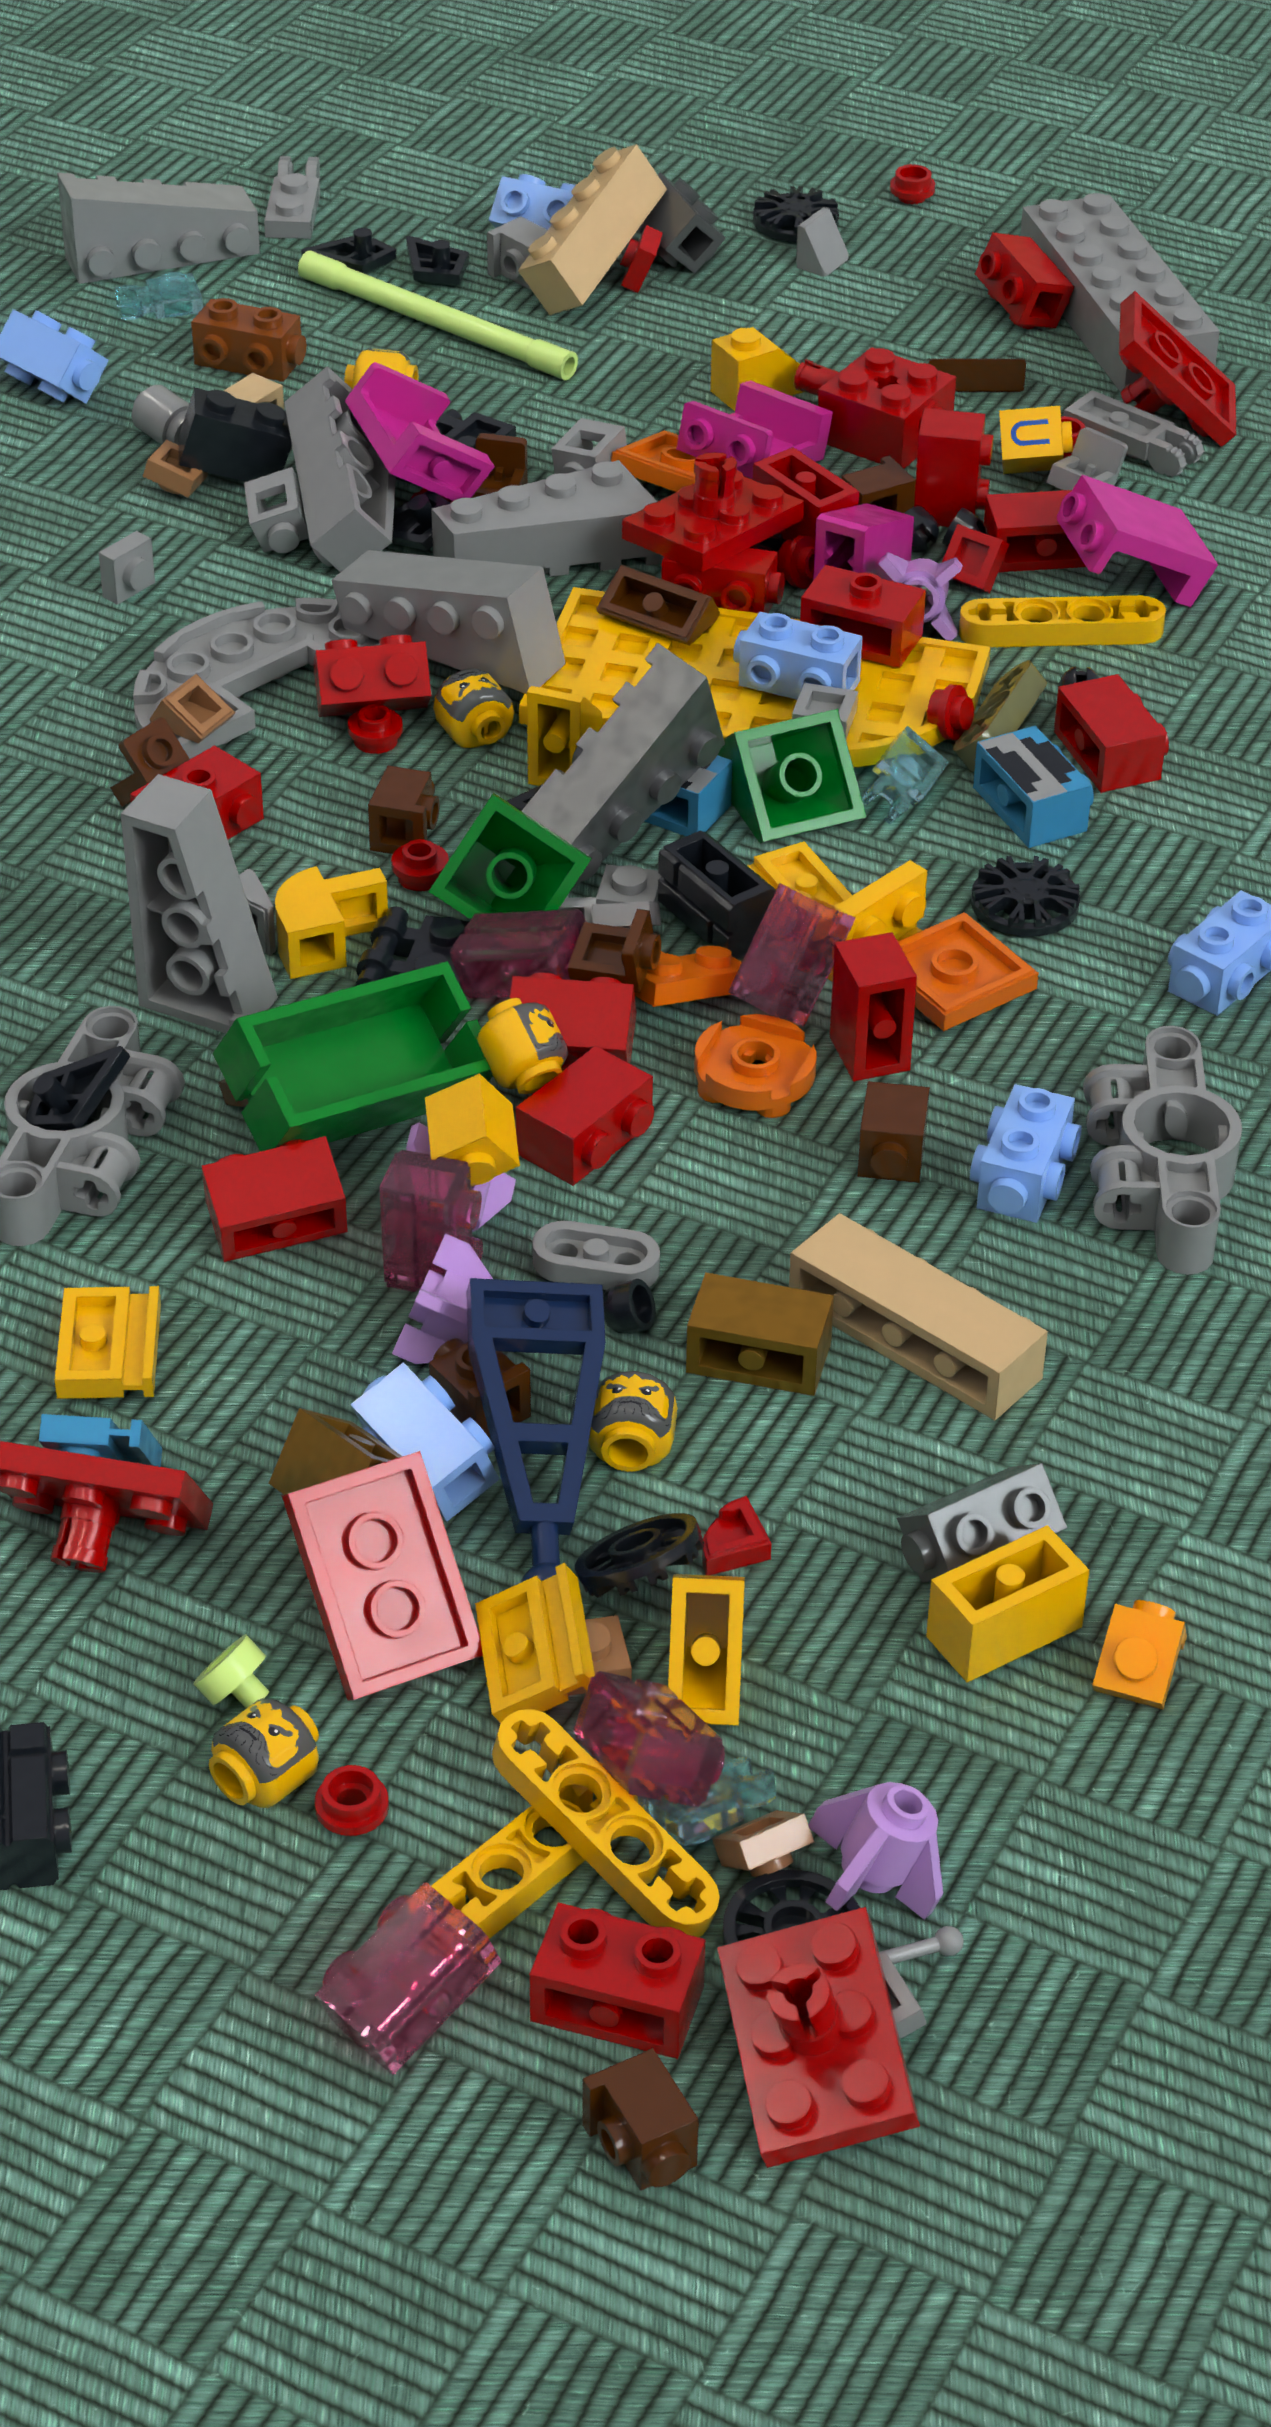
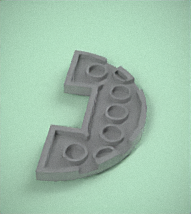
(236, 654)

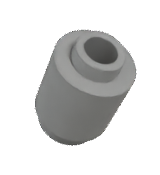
(159, 413)

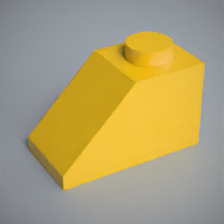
(749, 357)
(553, 729)
(707, 1645)

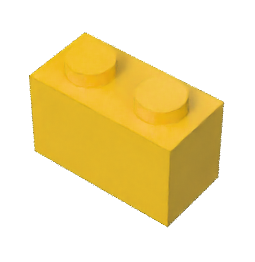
(1007, 1603)

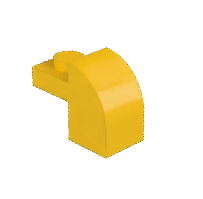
(321, 912)

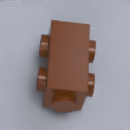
(247, 339)

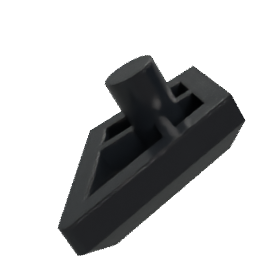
(358, 251)
(436, 262)
(414, 521)
(72, 1093)

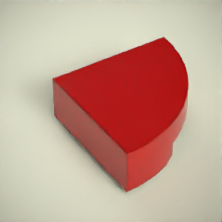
(735, 1539)

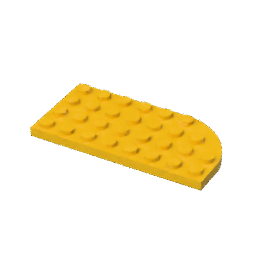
(608, 652)

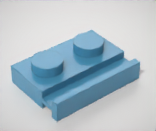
(100, 1438)

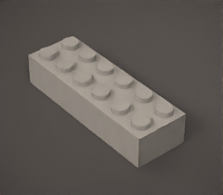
(1106, 263)

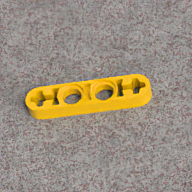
(1114, 618)
(614, 1817)
(517, 1850)

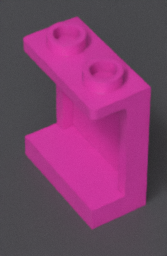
(401, 426)
(760, 427)
(1112, 520)

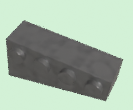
(634, 762)

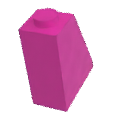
(860, 536)

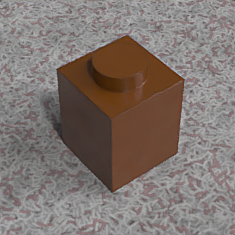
(893, 1131)

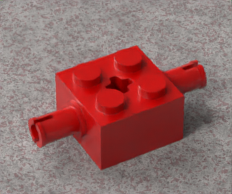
(877, 402)

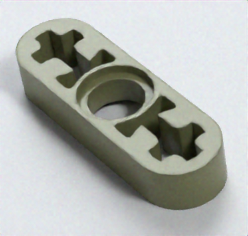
(1002, 709)

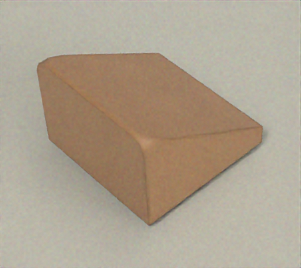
(193, 710)

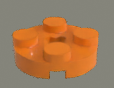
(730, 1078)

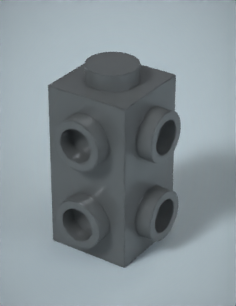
(686, 226)
(978, 1520)

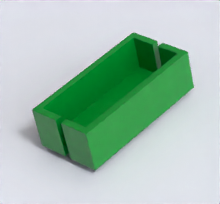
(351, 1057)

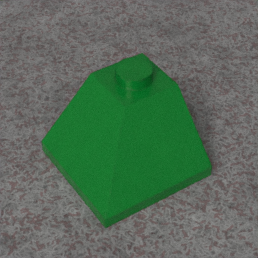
(793, 776)
(509, 865)

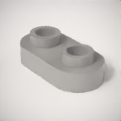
(594, 1254)

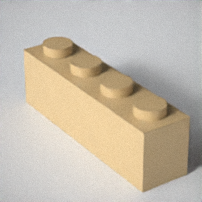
(592, 229)
(921, 1316)

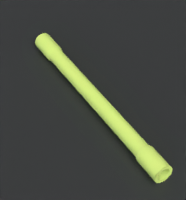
(536, 353)

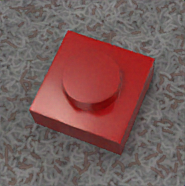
(639, 257)
(978, 554)

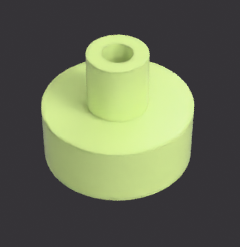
(234, 1674)

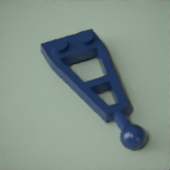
(537, 1320)

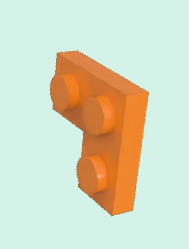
(690, 976)

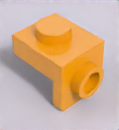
(1140, 1653)

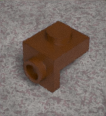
(509, 459)
(149, 753)
(616, 951)

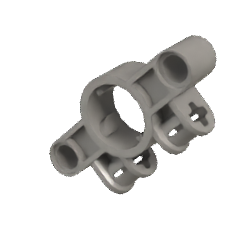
(69, 1168)
(1161, 1189)

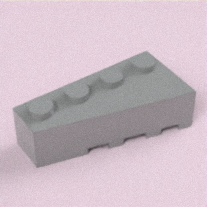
(151, 226)
(340, 475)
(548, 522)
(463, 608)
(189, 910)

